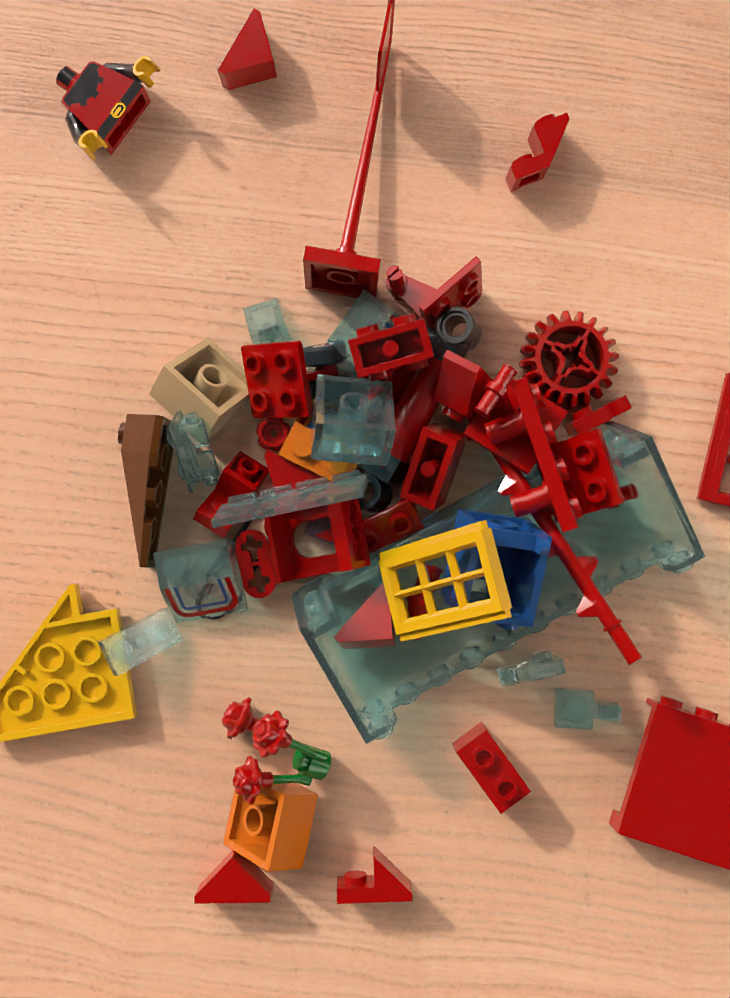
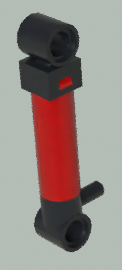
(418, 405)

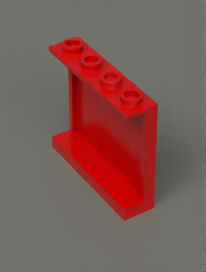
(680, 784)

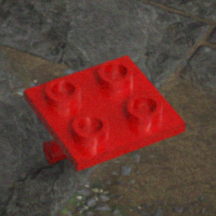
(428, 302)
(501, 401)
(591, 473)

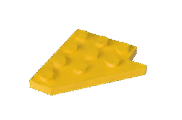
(63, 675)

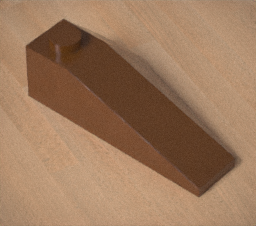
(147, 473)

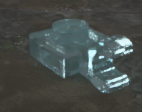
(577, 709)

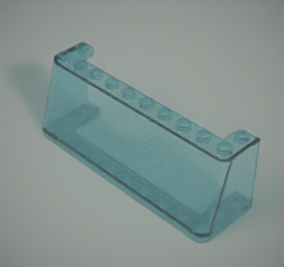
(622, 539)

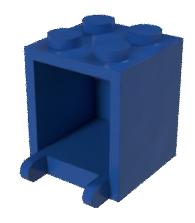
(523, 558)

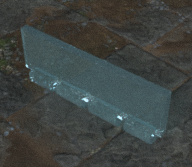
(285, 500)

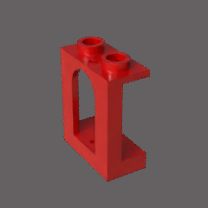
(347, 535)

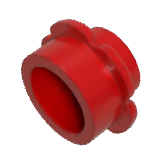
(264, 429)

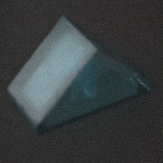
(266, 322)

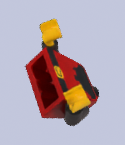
(105, 101)

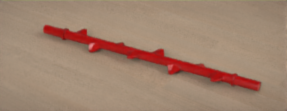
(579, 568)

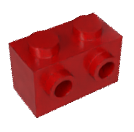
(379, 351)

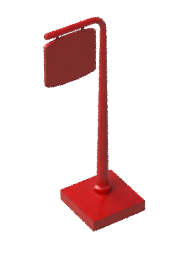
(343, 270)

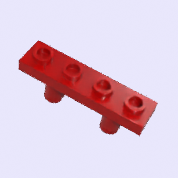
(555, 472)

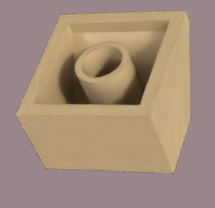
(203, 383)

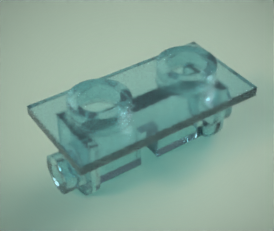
(186, 436)

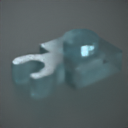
(539, 666)

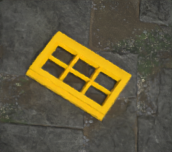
(453, 618)

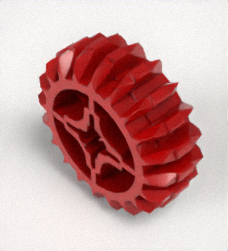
(581, 365)

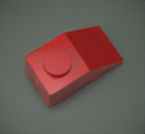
(460, 387)

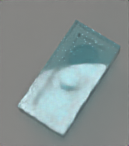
(140, 641)

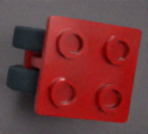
(279, 378)

